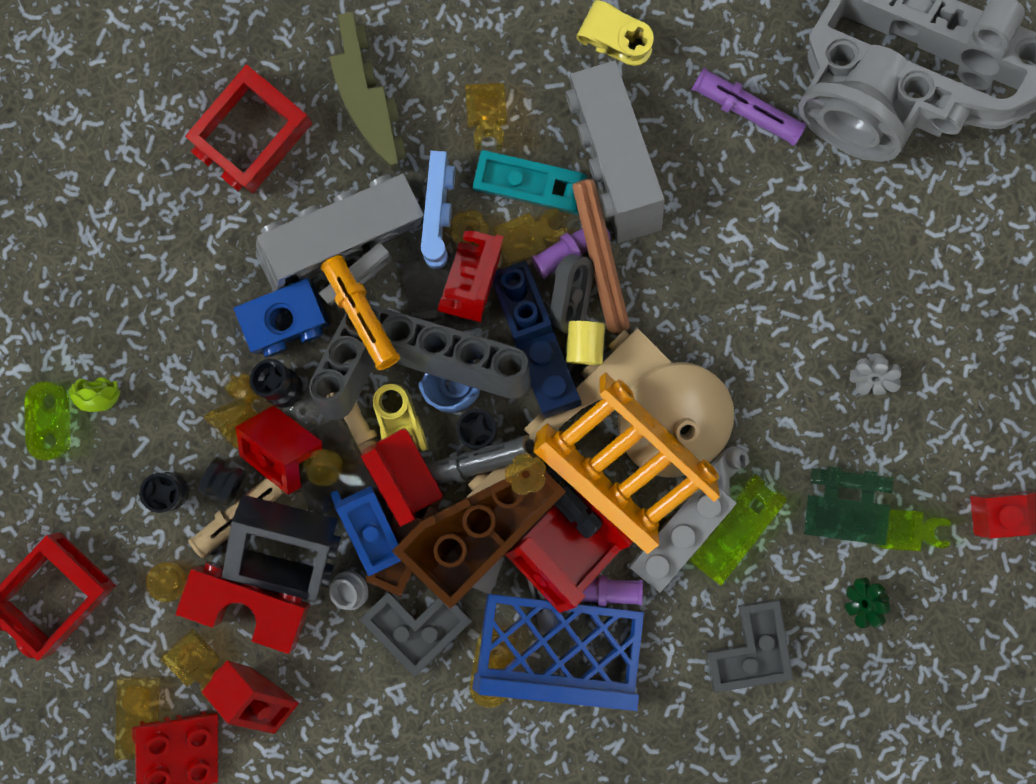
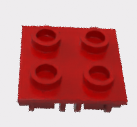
(177, 750)

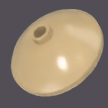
(679, 397)

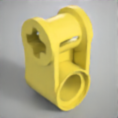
(613, 30)
(404, 418)

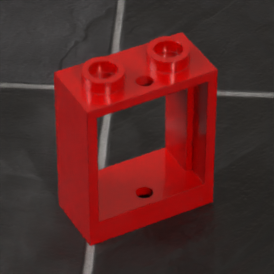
(271, 156)
(74, 566)

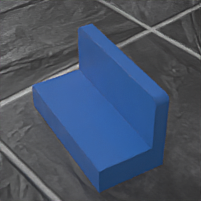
(367, 529)

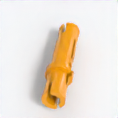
(352, 298)

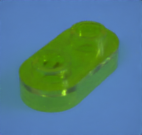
(43, 421)

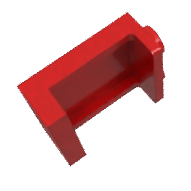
(561, 559)

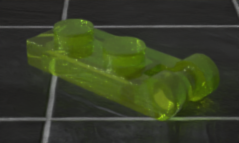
(738, 531)

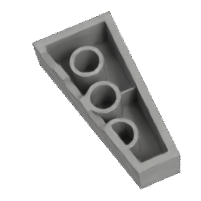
(617, 151)
(337, 229)

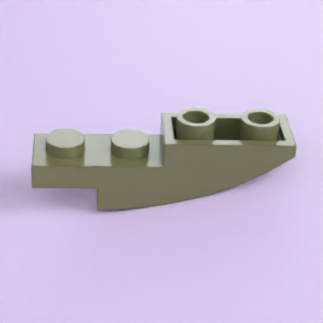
(366, 105)

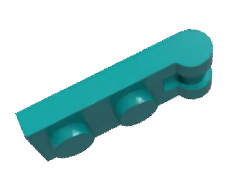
(526, 181)

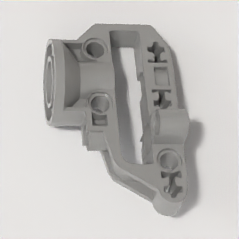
(866, 102)

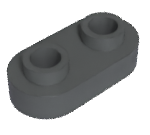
(571, 291)

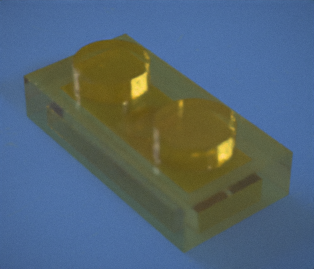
(136, 701)

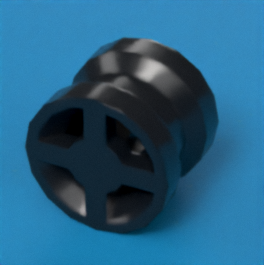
(221, 481)

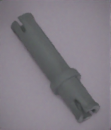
(464, 465)

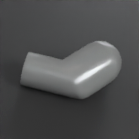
(727, 464)

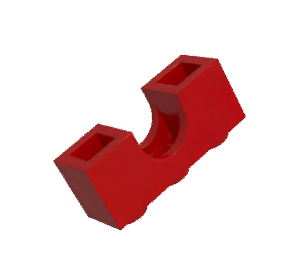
(276, 614)

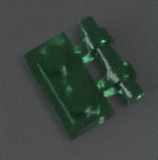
(847, 518)

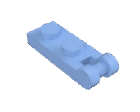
(437, 212)

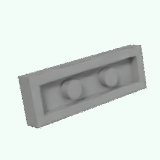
(682, 537)

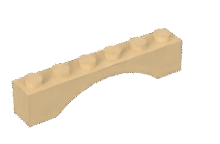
(630, 360)

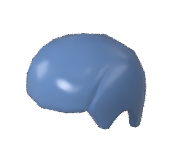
(453, 401)

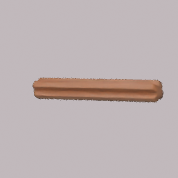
(601, 255)

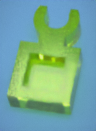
(908, 531)

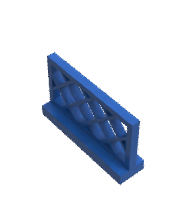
(552, 687)

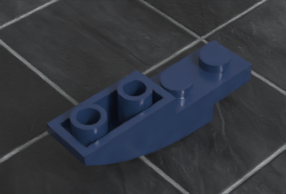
(536, 338)

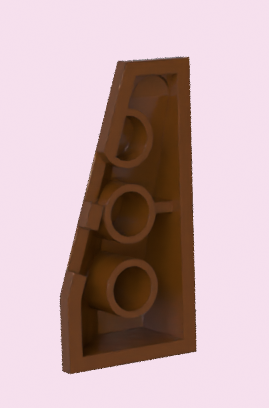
(469, 537)

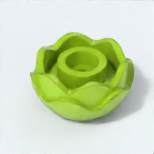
(94, 395)

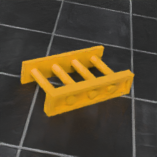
(615, 499)

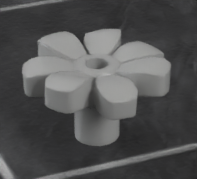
(876, 375)

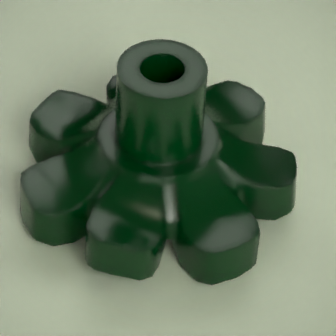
(868, 603)

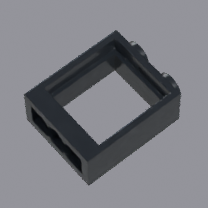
(287, 526)

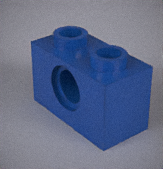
(259, 317)

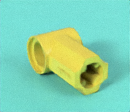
(585, 342)

